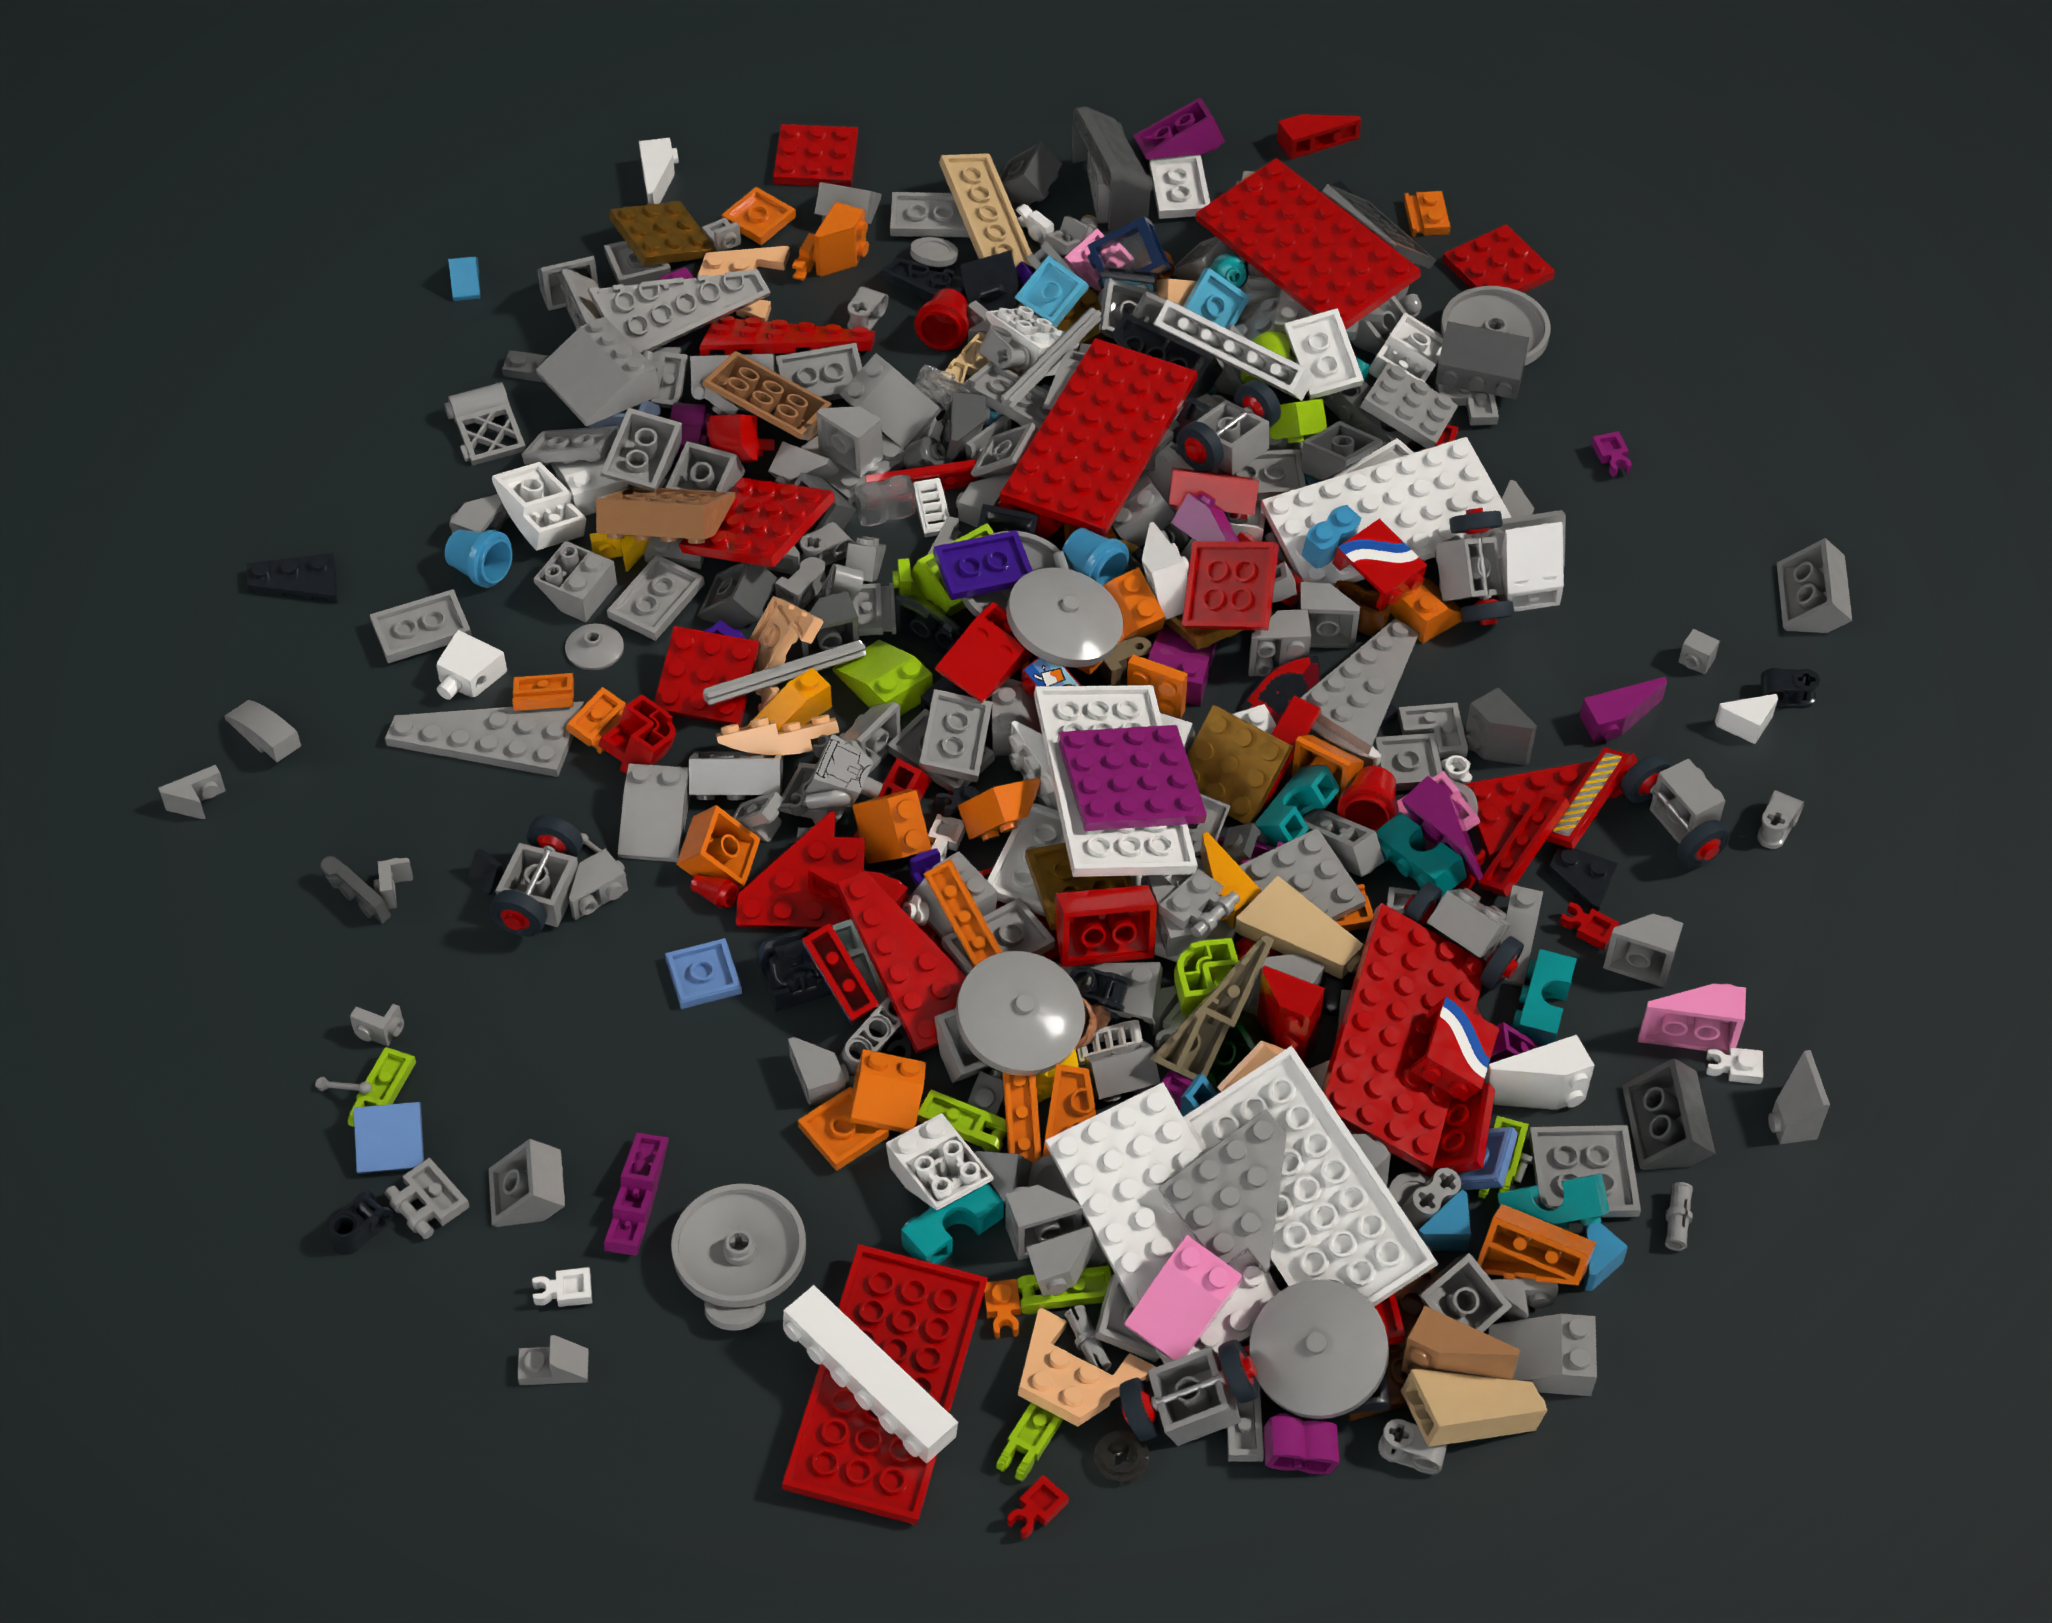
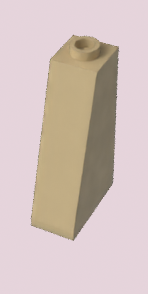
(1299, 929)
(1470, 1407)

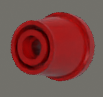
(943, 320)
(1370, 798)

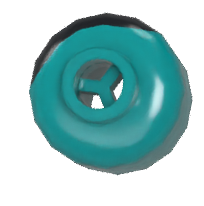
(1231, 268)

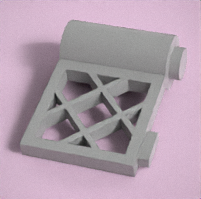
(481, 407)

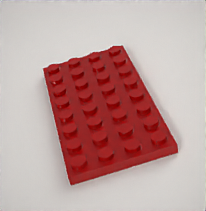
(1307, 244)
(1099, 436)
(1387, 1031)
(925, 1325)

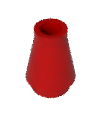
(718, 891)

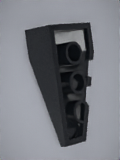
(1152, 341)
(925, 624)

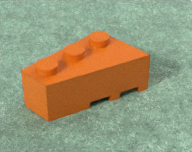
(1533, 1249)

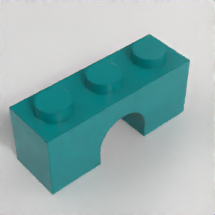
(1307, 790)
(1402, 845)
(1549, 979)
(1583, 1200)
(927, 1236)

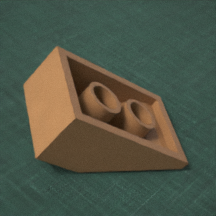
(1454, 1347)

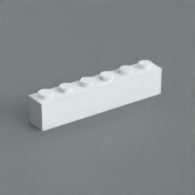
(1235, 350)
(869, 1374)

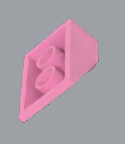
(1696, 1018)
(1183, 1299)

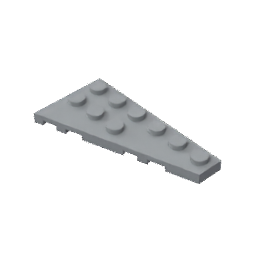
(670, 308)
(1362, 687)
(492, 736)

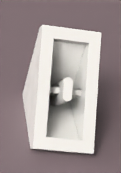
(1747, 716)

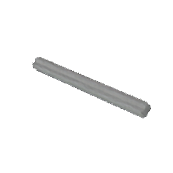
(1050, 358)
(783, 672)

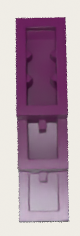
(636, 1194)

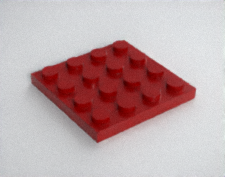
(763, 522)

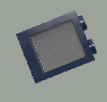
(1131, 248)

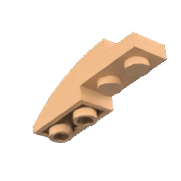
(764, 739)

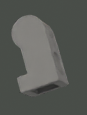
(803, 584)

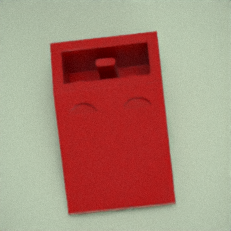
(984, 655)

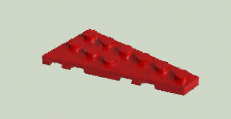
(779, 336)
(1508, 798)
(909, 964)

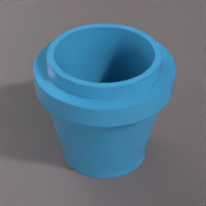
(480, 555)
(1096, 555)

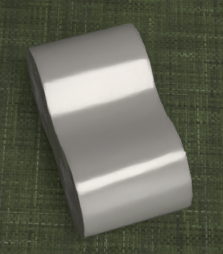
(1433, 1195)

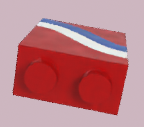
(1382, 561)
(1457, 1049)

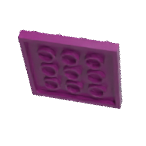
(1131, 777)

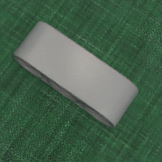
(881, 1021)

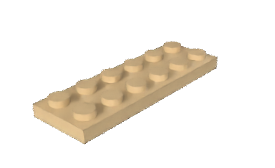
(984, 206)

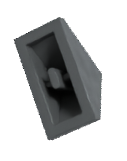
(1007, 1170)

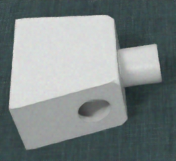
(468, 666)

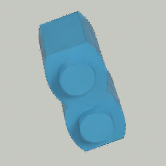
(1328, 535)

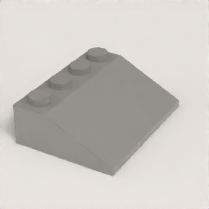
(599, 373)

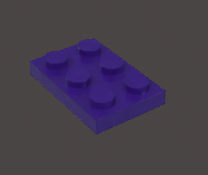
(982, 564)

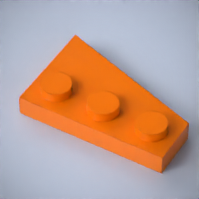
(1070, 1100)

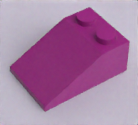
(1182, 133)
(1179, 654)
(1440, 820)

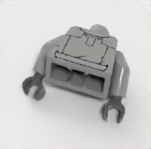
(837, 776)

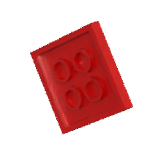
(815, 155)
(1499, 260)
(1230, 585)
(701, 661)

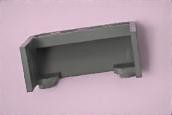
(1116, 162)

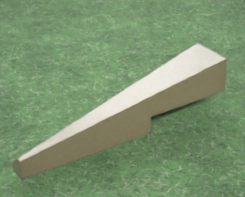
(1200, 1036)

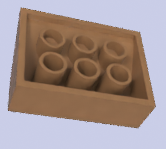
(767, 395)
(662, 513)

